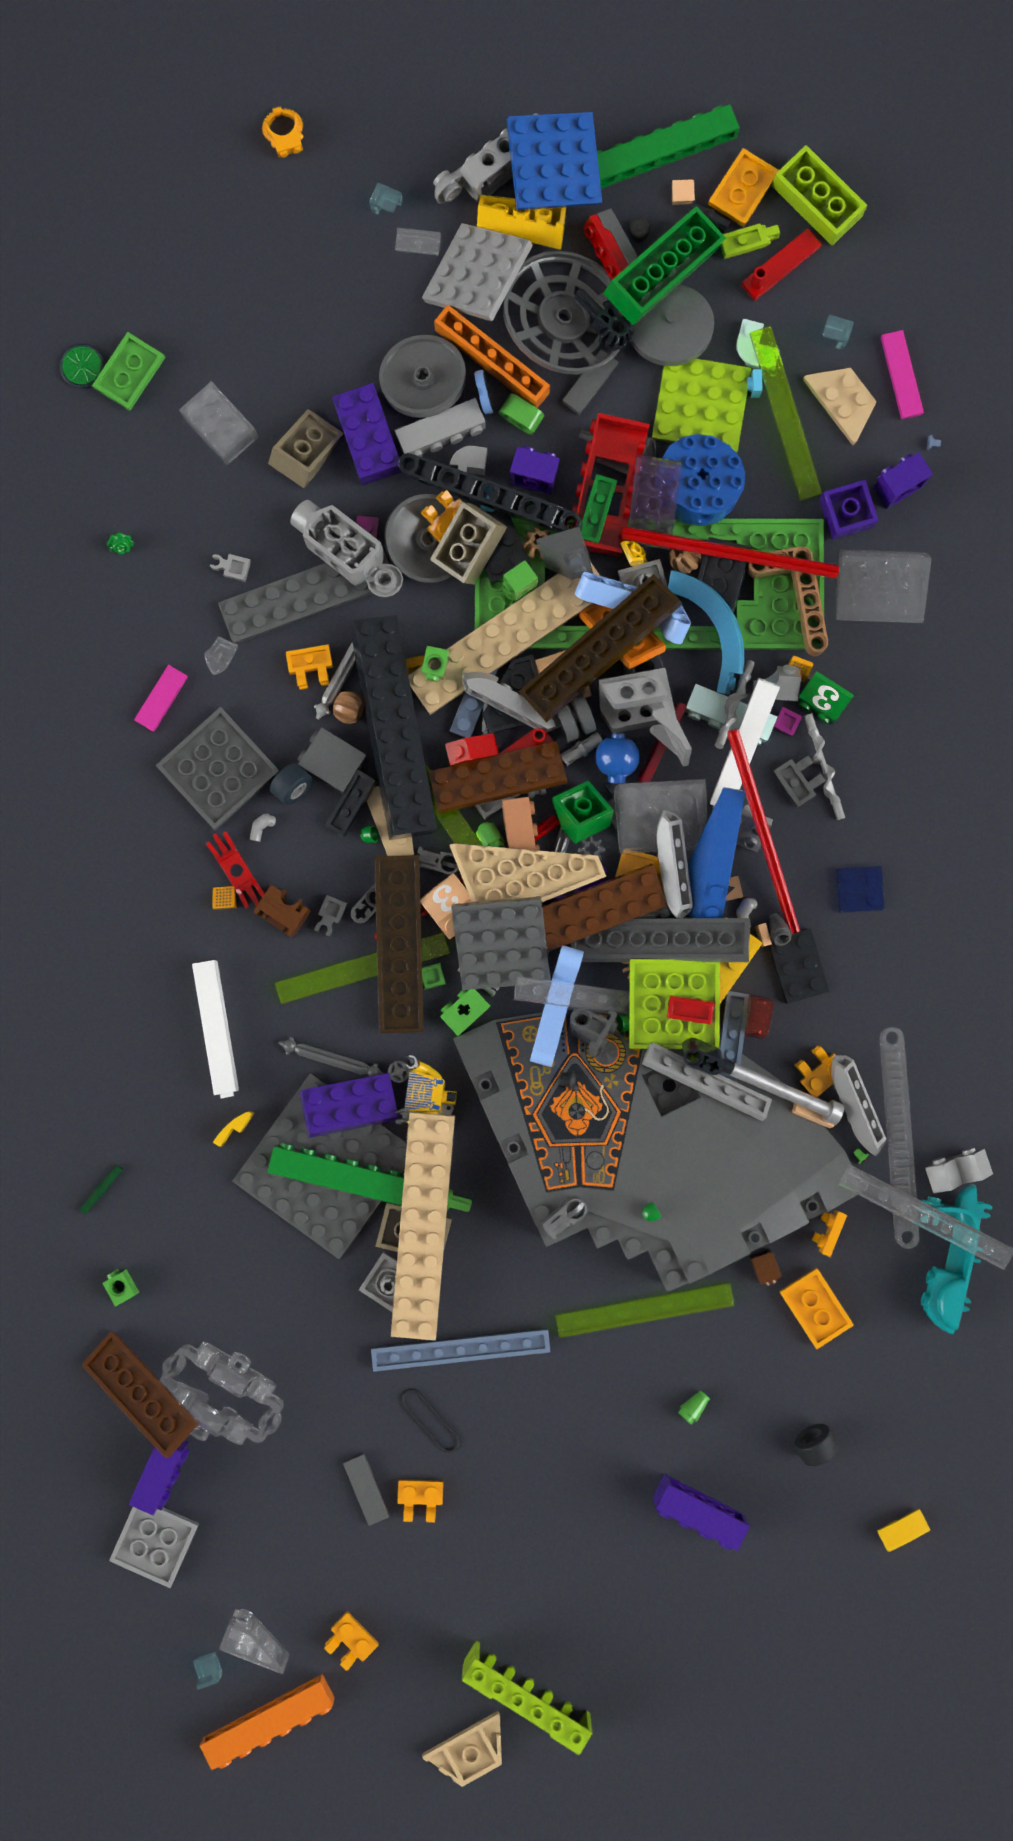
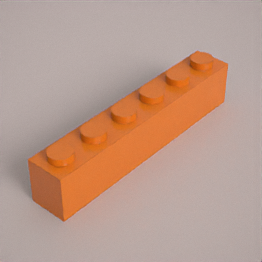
(491, 357)
(267, 1722)

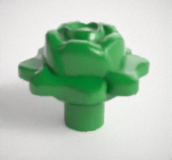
(120, 543)

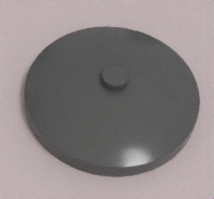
(675, 328)
(422, 376)
(409, 541)

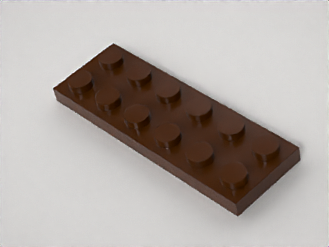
(497, 777)
(602, 906)
(140, 1394)

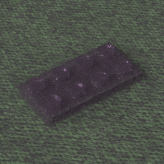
(655, 495)

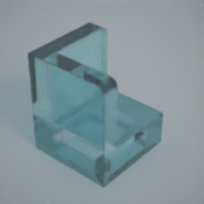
(385, 199)
(838, 329)
(207, 1670)

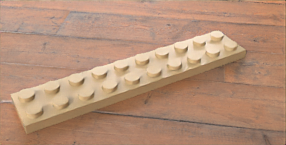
(501, 639)
(422, 1225)

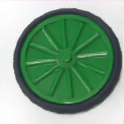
(81, 365)

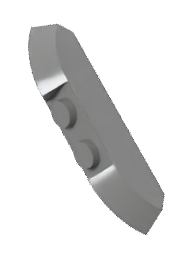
(500, 696)
(674, 864)
(857, 1103)

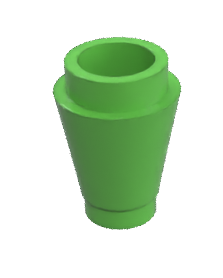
(694, 1407)

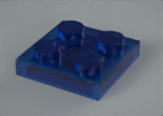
(860, 889)

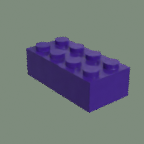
(367, 434)
(348, 1105)
(701, 1513)

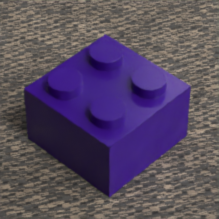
(534, 470)
(902, 480)
(848, 509)

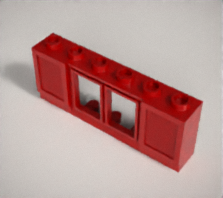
(620, 442)

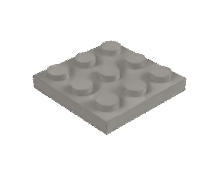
(154, 1544)

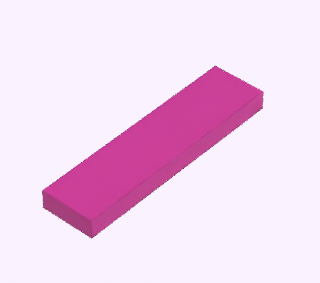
(902, 374)

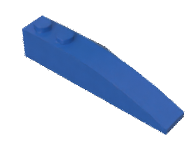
(714, 856)

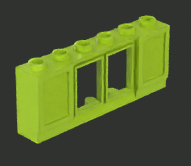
(519, 1699)

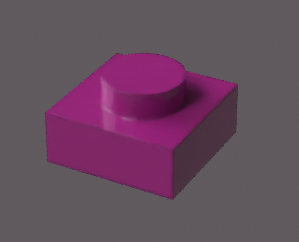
(369, 524)
(787, 722)

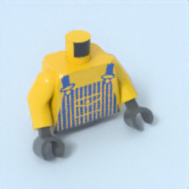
(424, 1090)

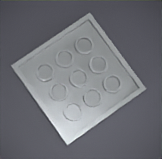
(477, 271)

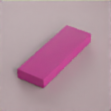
(161, 698)

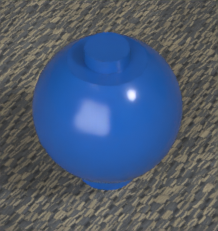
(617, 757)

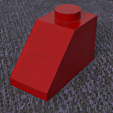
(471, 749)

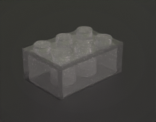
(218, 423)

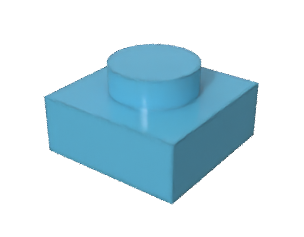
(754, 383)

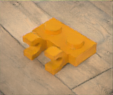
(440, 523)
(309, 660)
(820, 1077)
(835, 1223)
(420, 1492)
(354, 1636)

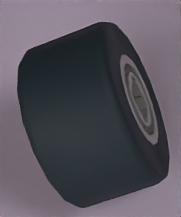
(291, 784)

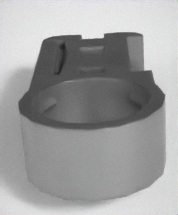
(434, 861)
(560, 1220)

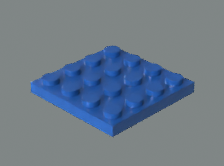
(554, 160)

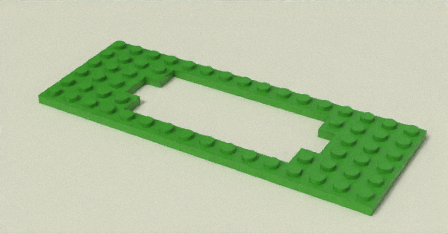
(765, 622)

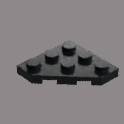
(517, 675)

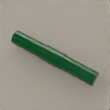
(100, 1189)

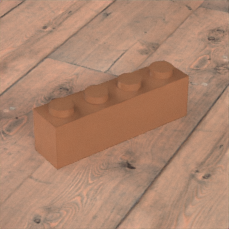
(518, 823)

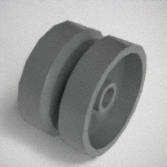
(575, 713)

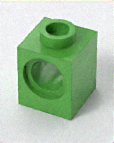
(431, 654)
(120, 1296)

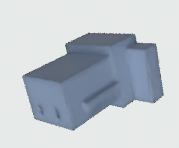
(931, 442)

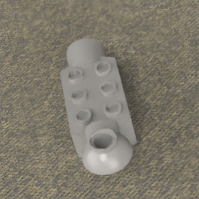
(480, 173)
(346, 547)

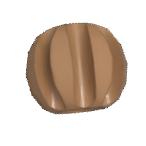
(530, 544)
(684, 561)
(348, 707)

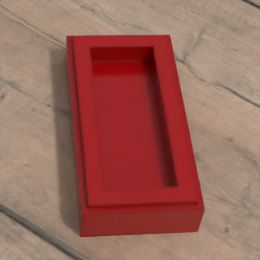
(690, 1010)

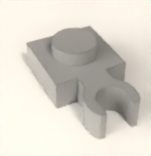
(234, 567)

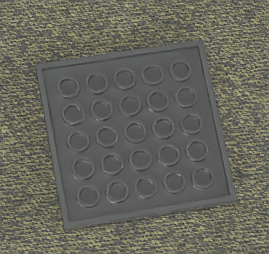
(321, 1213)

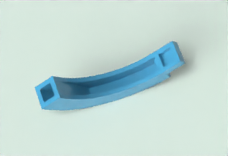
(722, 618)

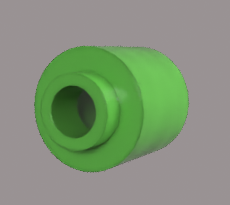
(490, 835)

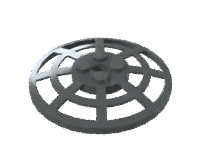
(552, 306)

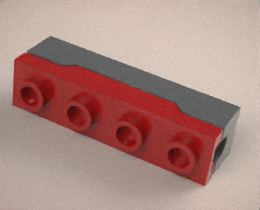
(609, 242)

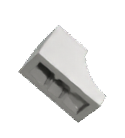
(788, 679)

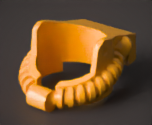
(287, 143)

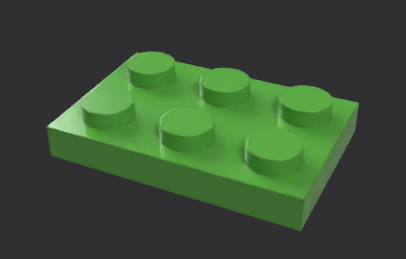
(128, 371)

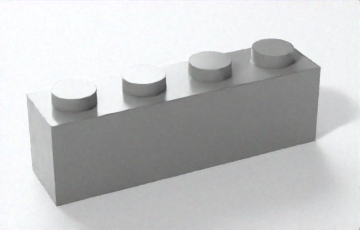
(441, 429)

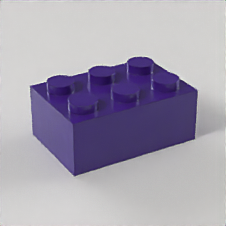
(157, 1478)

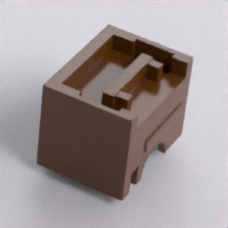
(281, 915)

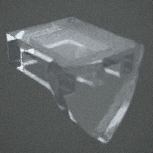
(220, 655)

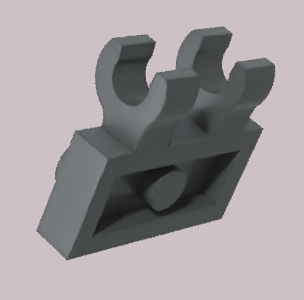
(795, 783)

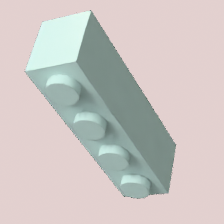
(710, 707)

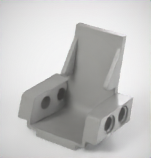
(642, 692)

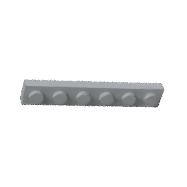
(711, 1085)

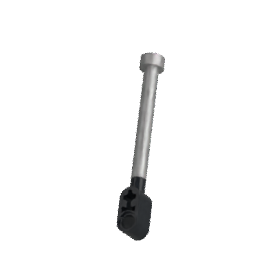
(710, 1060)

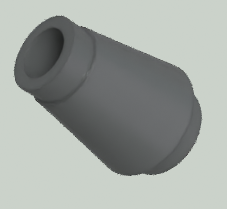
(779, 930)

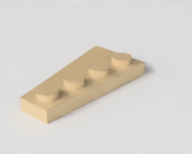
(395, 847)

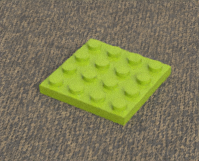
(701, 400)
(650, 990)

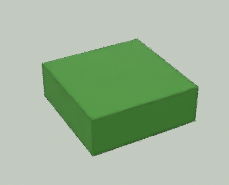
(432, 976)

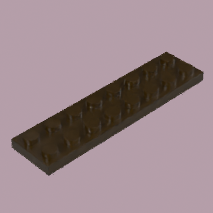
(600, 648)
(399, 944)

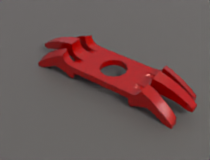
(230, 858)

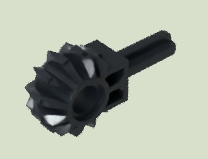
(606, 322)

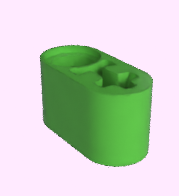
(521, 414)

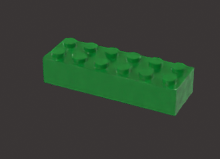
(664, 265)

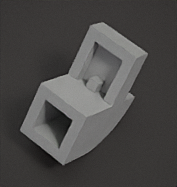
(470, 459)

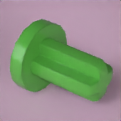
(458, 1202)

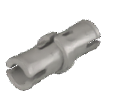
(581, 749)

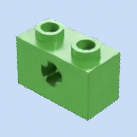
(519, 581)
(458, 1022)

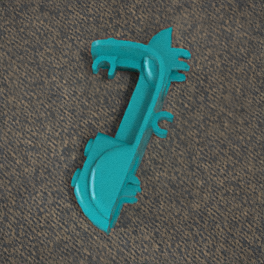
(948, 1286)

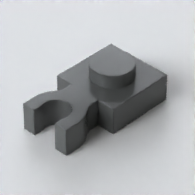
(331, 911)

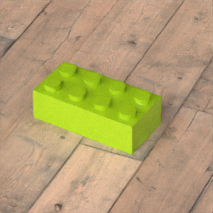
(819, 195)

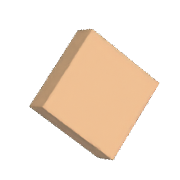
(682, 192)
(763, 935)

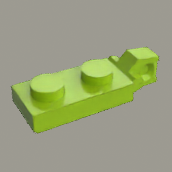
(748, 239)

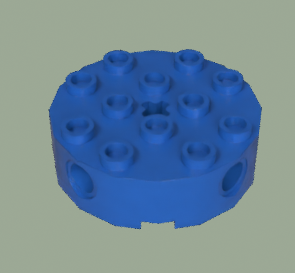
(709, 478)

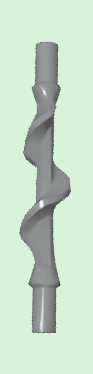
(732, 704)
(828, 771)

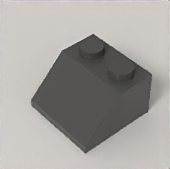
(566, 553)

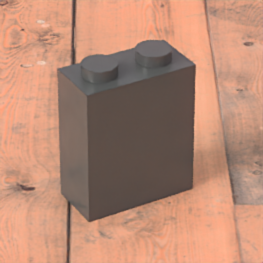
(331, 759)

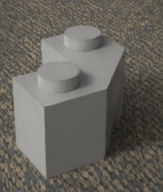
(958, 1170)

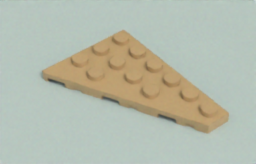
(522, 873)

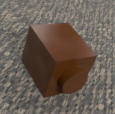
(765, 1267)

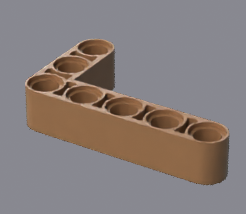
(801, 591)

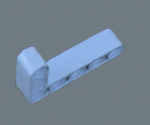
(612, 592)
(553, 1016)

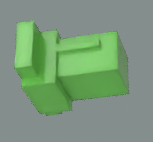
(860, 1155)

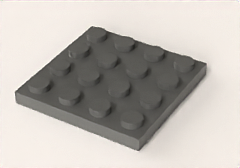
(217, 768)
(500, 942)

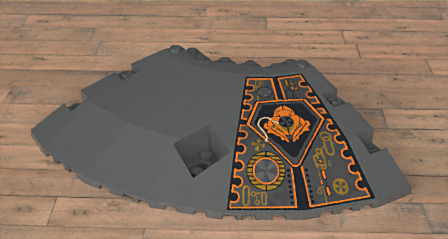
(632, 1143)

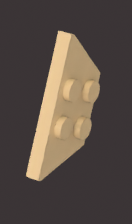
(843, 399)
(469, 1751)

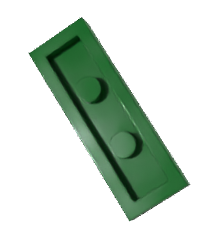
(597, 508)

